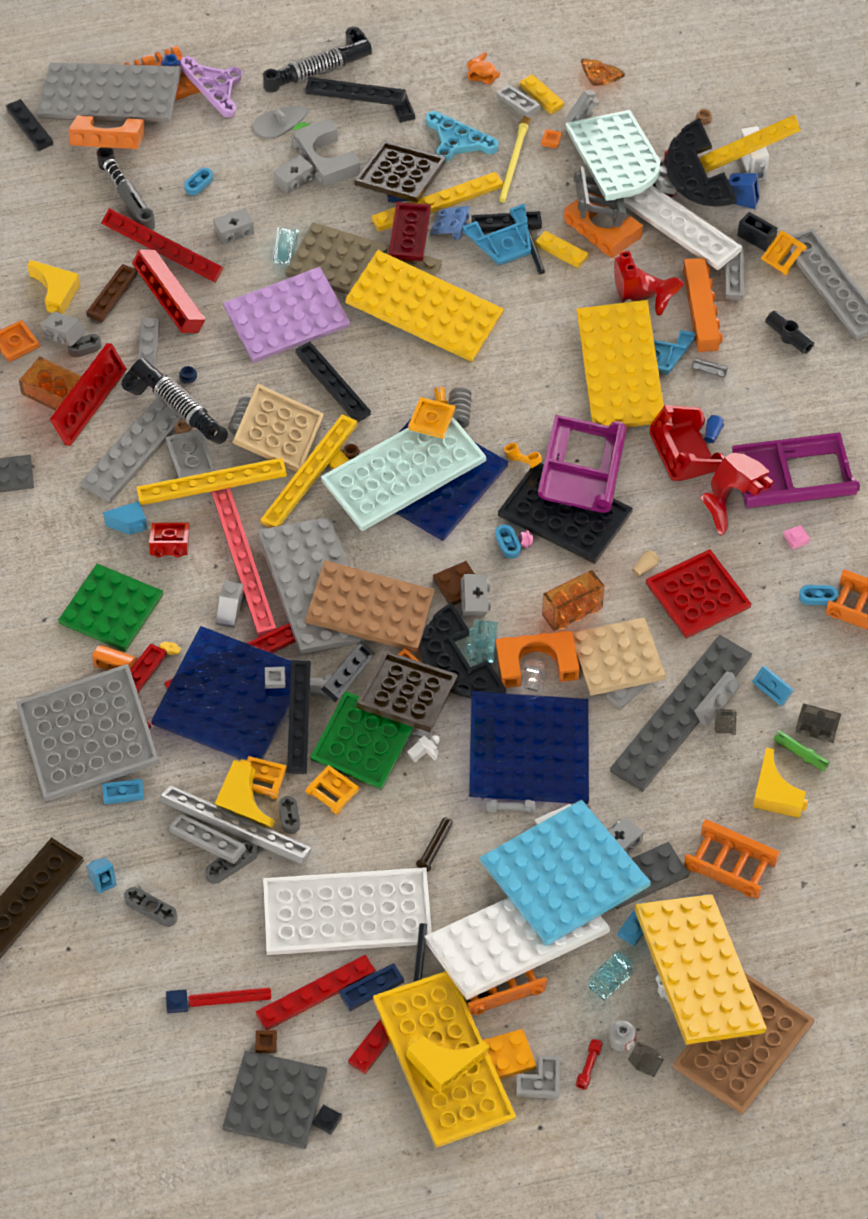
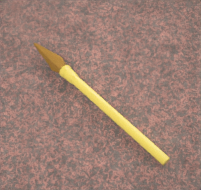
(523, 127)

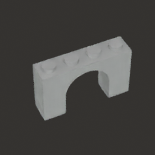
(325, 170)

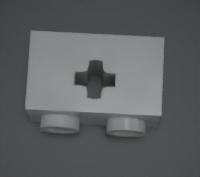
(293, 174)
(233, 226)
(62, 328)
(470, 604)
(627, 834)

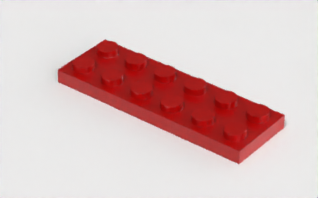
(88, 394)

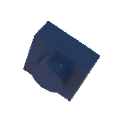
(177, 1001)

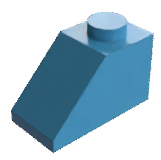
(126, 519)
(101, 874)

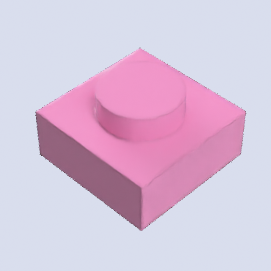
(796, 537)

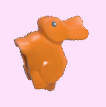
(482, 70)

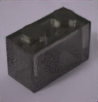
(818, 723)

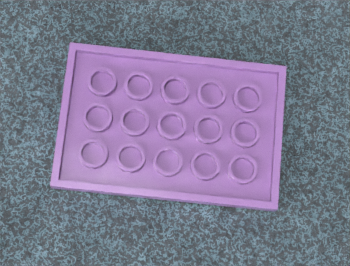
(286, 314)

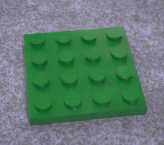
(111, 607)
(361, 743)

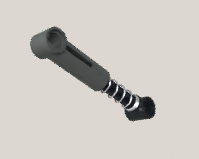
(125, 188)

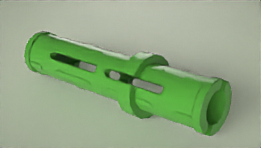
(800, 750)

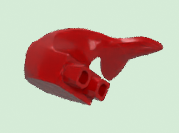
(638, 285)
(734, 472)

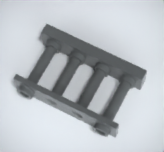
(616, 207)

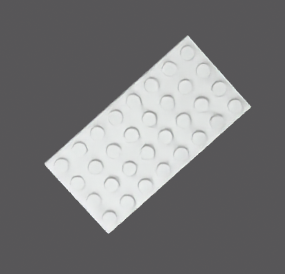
(345, 910)
(500, 946)

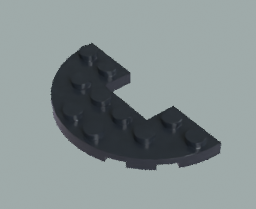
(688, 173)
(441, 651)

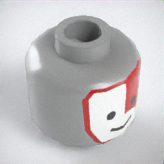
(622, 1036)

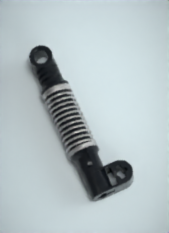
(356, 47)
(175, 396)

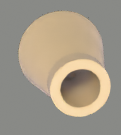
(645, 563)

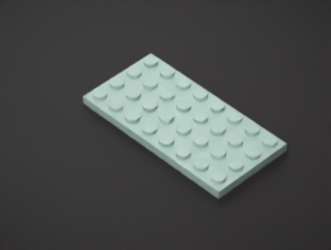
(400, 472)

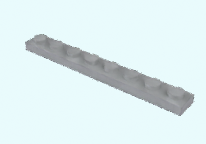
(235, 824)

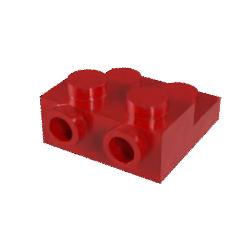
(169, 539)

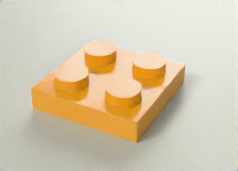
(431, 417)
(510, 1054)

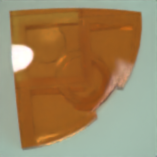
(601, 73)

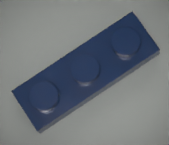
(374, 984)

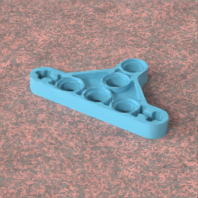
(464, 141)

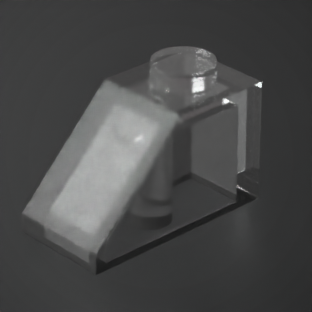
(534, 675)

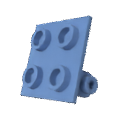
(451, 221)

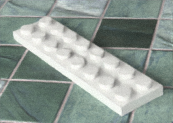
(683, 227)

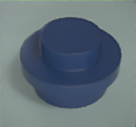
(188, 374)

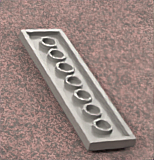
(833, 283)
(131, 451)

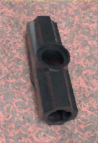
(789, 332)

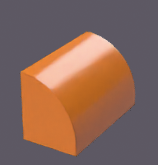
(109, 658)

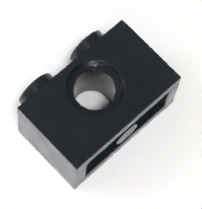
(757, 231)

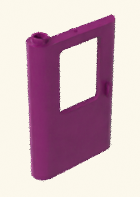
(774, 457)
(579, 484)

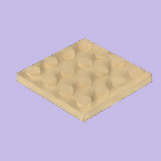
(278, 427)
(618, 656)

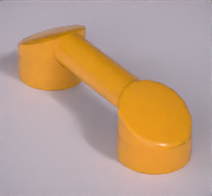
(513, 453)

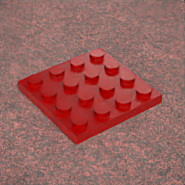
(698, 593)

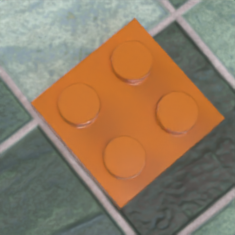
(17, 341)

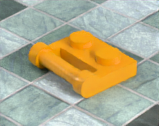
(779, 249)
(270, 773)
(336, 785)

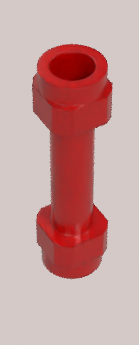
(584, 1078)

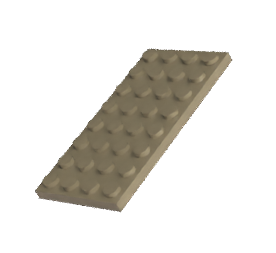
(343, 256)

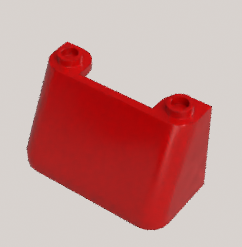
(681, 444)

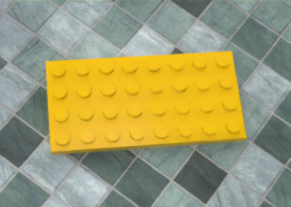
(424, 305)
(620, 363)
(699, 969)
(440, 1013)

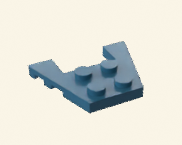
(505, 243)
(669, 353)

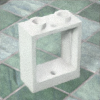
(753, 161)

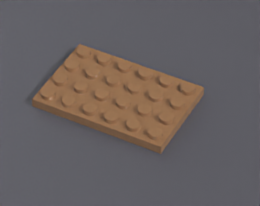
(370, 606)
(742, 1066)

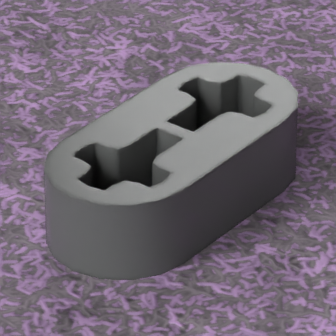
(85, 346)
(294, 814)

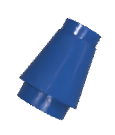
(713, 428)

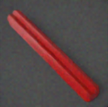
(228, 997)

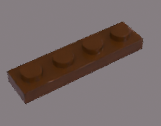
(112, 293)

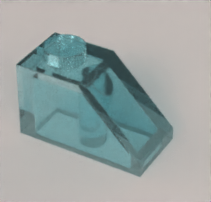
(285, 245)

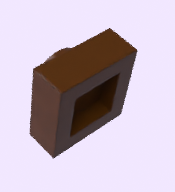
(266, 1041)

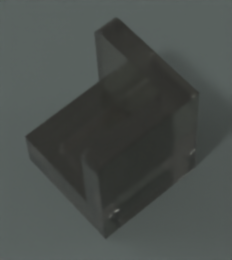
(725, 721)
(645, 1059)

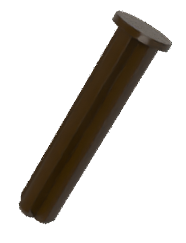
(435, 844)

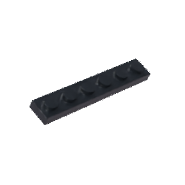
(355, 91)
(332, 382)
(298, 717)

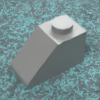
(230, 604)

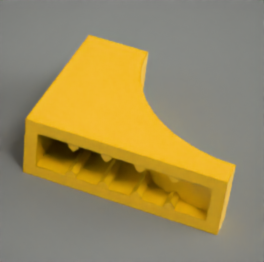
(59, 282)
(775, 793)
(238, 796)
(443, 1065)

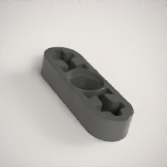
(229, 870)
(155, 914)

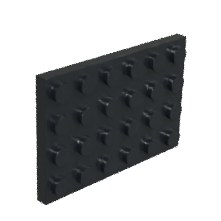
(570, 527)

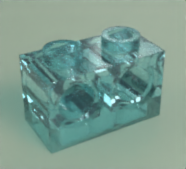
(482, 641)
(611, 975)

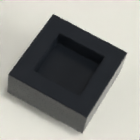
(327, 1119)

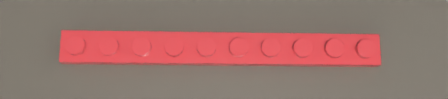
(243, 561)

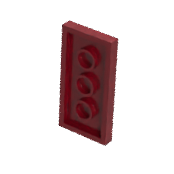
(409, 231)

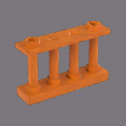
(856, 583)
(740, 843)
(533, 987)

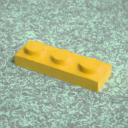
(541, 94)
(561, 249)

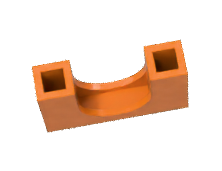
(85, 134)
(609, 240)
(556, 645)

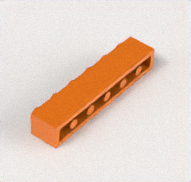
(701, 305)

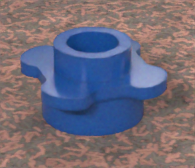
(170, 60)

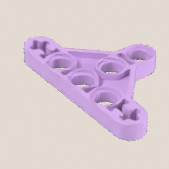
(210, 77)

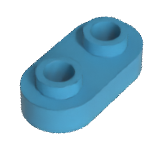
(198, 181)
(508, 543)
(818, 594)

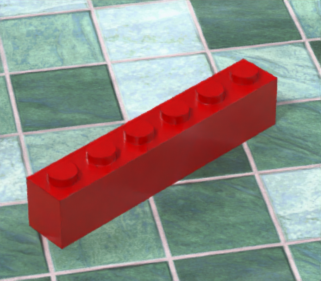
(168, 291)

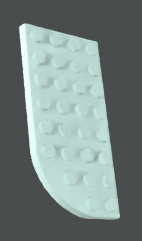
(615, 153)

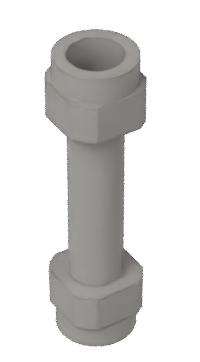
(528, 806)

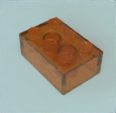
(47, 383)
(573, 600)

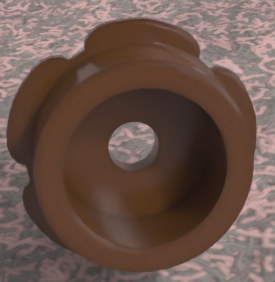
(351, 448)

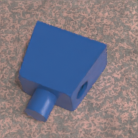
(745, 189)

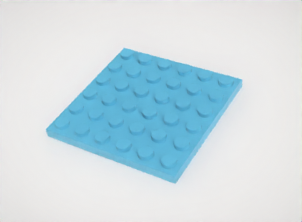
(564, 872)

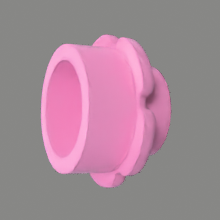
(525, 539)

